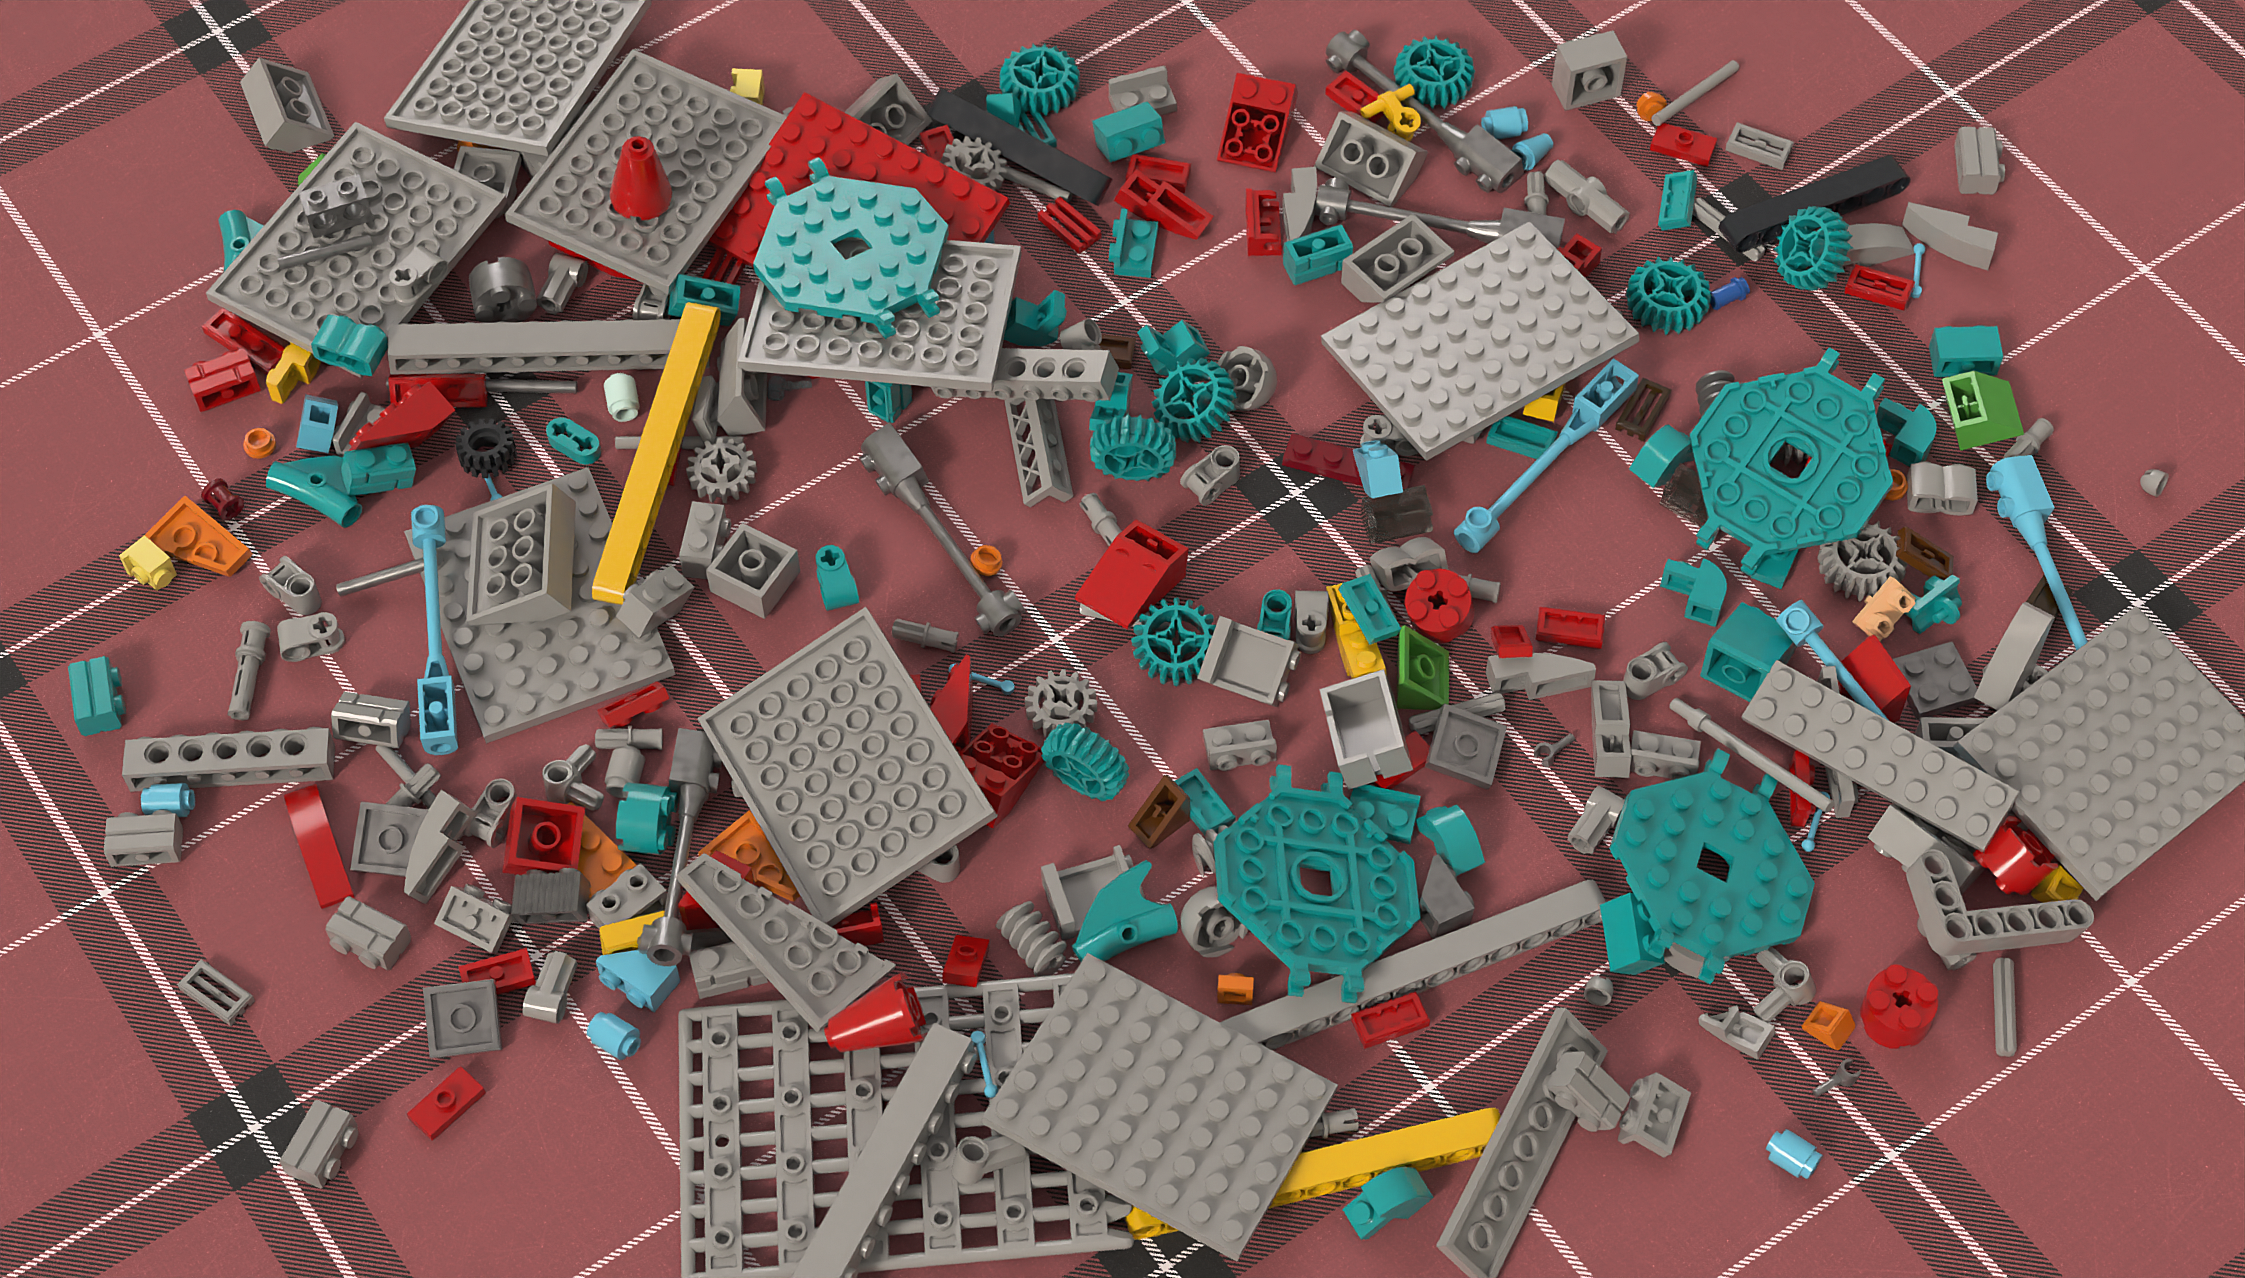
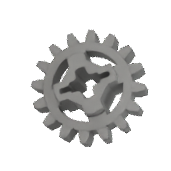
(976, 161)
(706, 468)
(1061, 701)

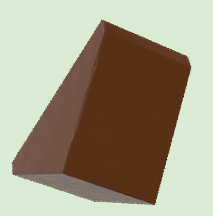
(1161, 813)

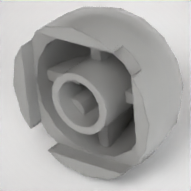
(1252, 376)
(1209, 924)

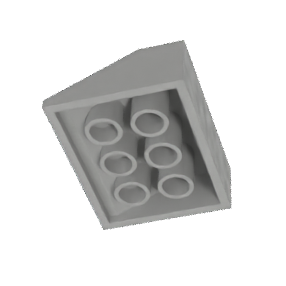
(522, 558)

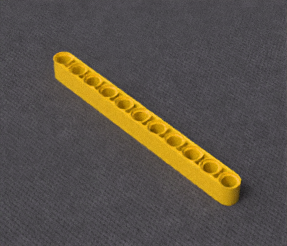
(656, 453)
(1363, 1159)

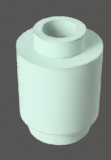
(621, 397)

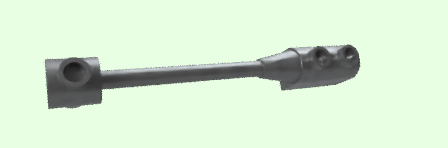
(1475, 151)
(1334, 203)
(904, 477)
(693, 780)

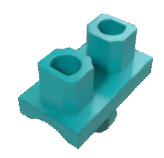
(1937, 605)

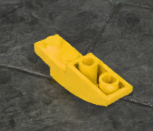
(294, 366)
(1356, 652)

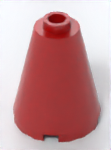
(640, 181)
(879, 1019)

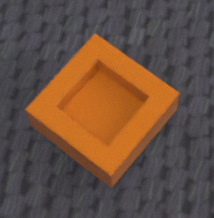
(1235, 989)

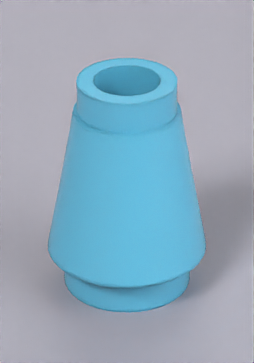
(1533, 150)

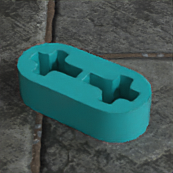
(576, 436)

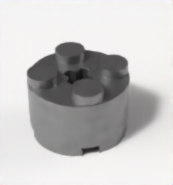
(502, 291)

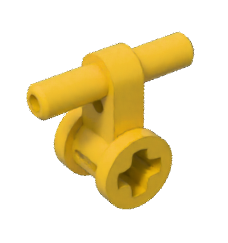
(1398, 116)

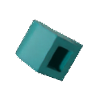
(1033, 323)
(1175, 345)
(1117, 405)
(1913, 430)
(1662, 456)
(1703, 585)
(1452, 837)
(1387, 1196)

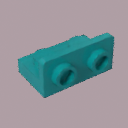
(1134, 246)

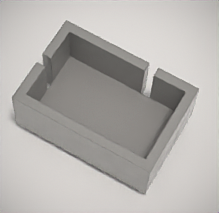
(1366, 729)

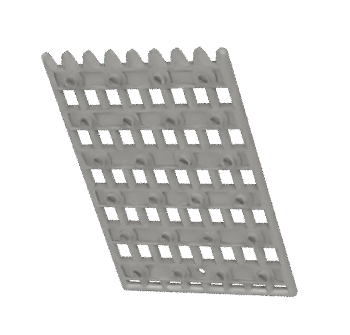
(864, 1098)

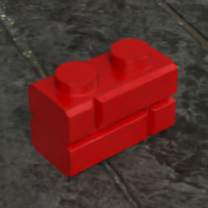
(222, 379)

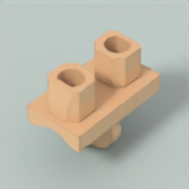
(1884, 609)

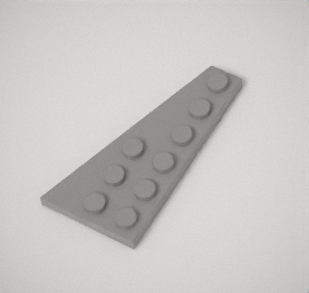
(792, 949)

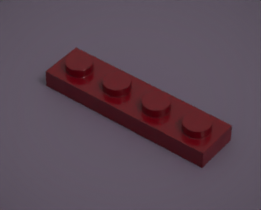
(1330, 460)

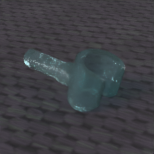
(778, 386)

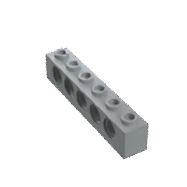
(1048, 375)
(244, 768)

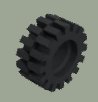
(480, 436)

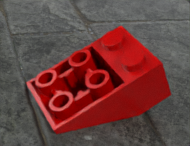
(1257, 122)
(410, 421)
(1134, 574)
(955, 704)
(1002, 767)

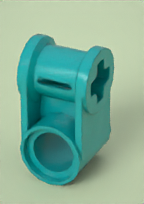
(835, 579)
(1276, 622)

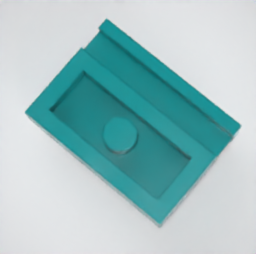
(1389, 809)

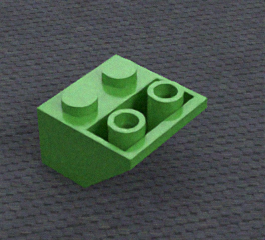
(1981, 409)

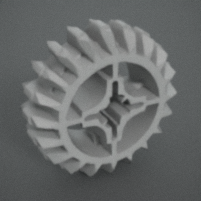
(1866, 574)

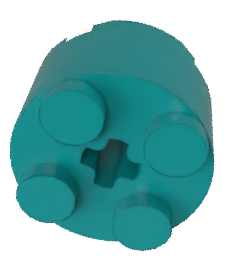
(646, 818)

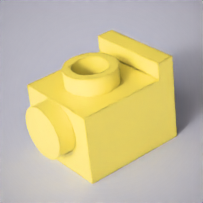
(748, 84)
(148, 564)

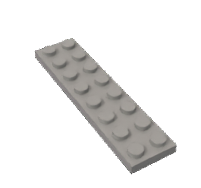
(1880, 756)
(1516, 1156)

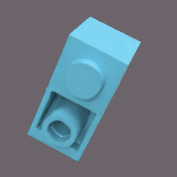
(317, 423)
(1378, 469)
(638, 977)

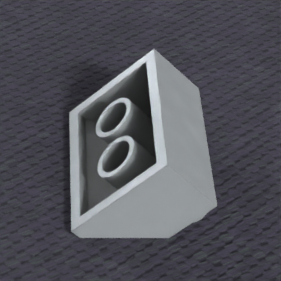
(285, 106)
(891, 109)
(1370, 158)
(1393, 261)
(739, 392)
(1908, 837)

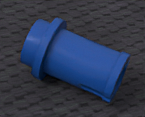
(1736, 289)

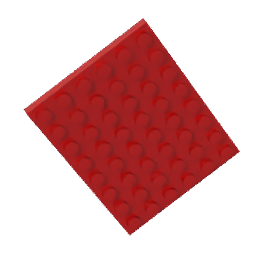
(858, 153)

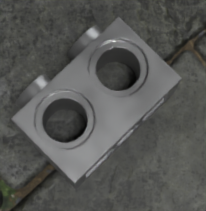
(336, 206)

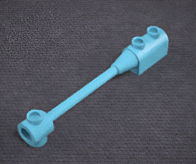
(1590, 411)
(2028, 507)
(1803, 628)
(437, 688)

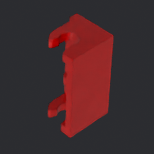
(1262, 223)
(862, 927)

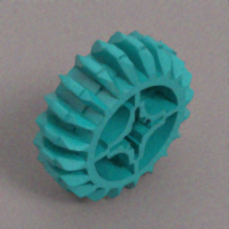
(1435, 70)
(1040, 78)
(1822, 249)
(1666, 304)
(1210, 400)
(1133, 448)
(1164, 640)
(1085, 761)

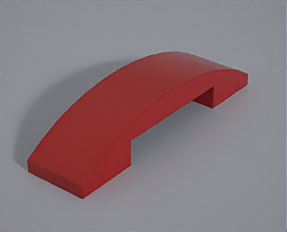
(318, 846)

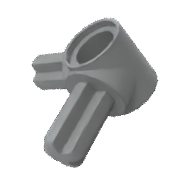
(564, 780)
(1784, 974)

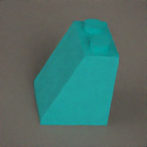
(1745, 651)

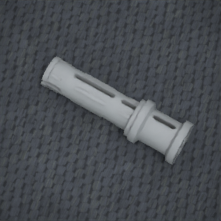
(249, 657)

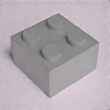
(1589, 70)
(753, 570)

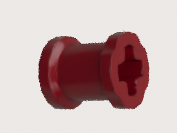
(222, 499)

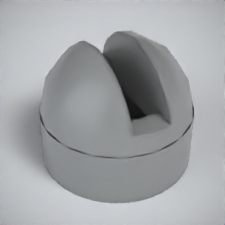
(2154, 481)
(1596, 997)

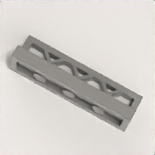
(1048, 446)

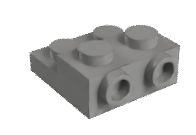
(492, 168)

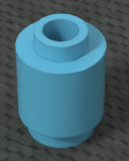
(1505, 122)
(169, 797)
(614, 1035)
(1793, 1154)

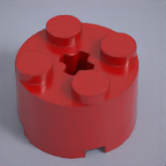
(1432, 588)
(2016, 858)
(1899, 1007)

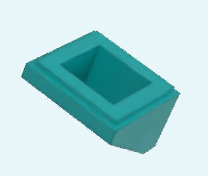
(1005, 107)

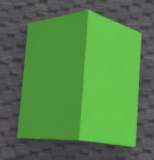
(1421, 672)

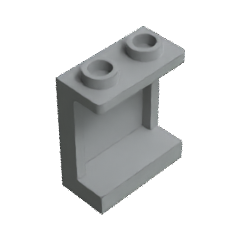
(1249, 662)
(1075, 889)

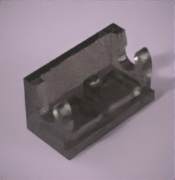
(1685, 496)
(1397, 515)

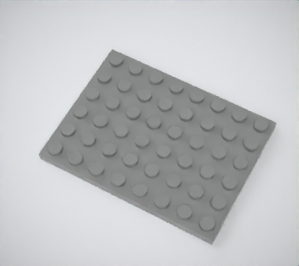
(515, 71)
(706, 145)
(411, 206)
(1479, 340)
(945, 351)
(549, 667)
(2113, 751)
(846, 768)
(1160, 1106)

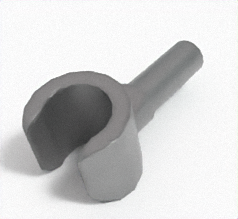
(1552, 749)
(1841, 1077)

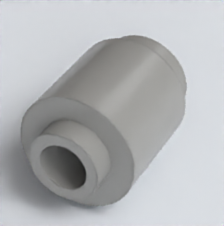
(624, 767)

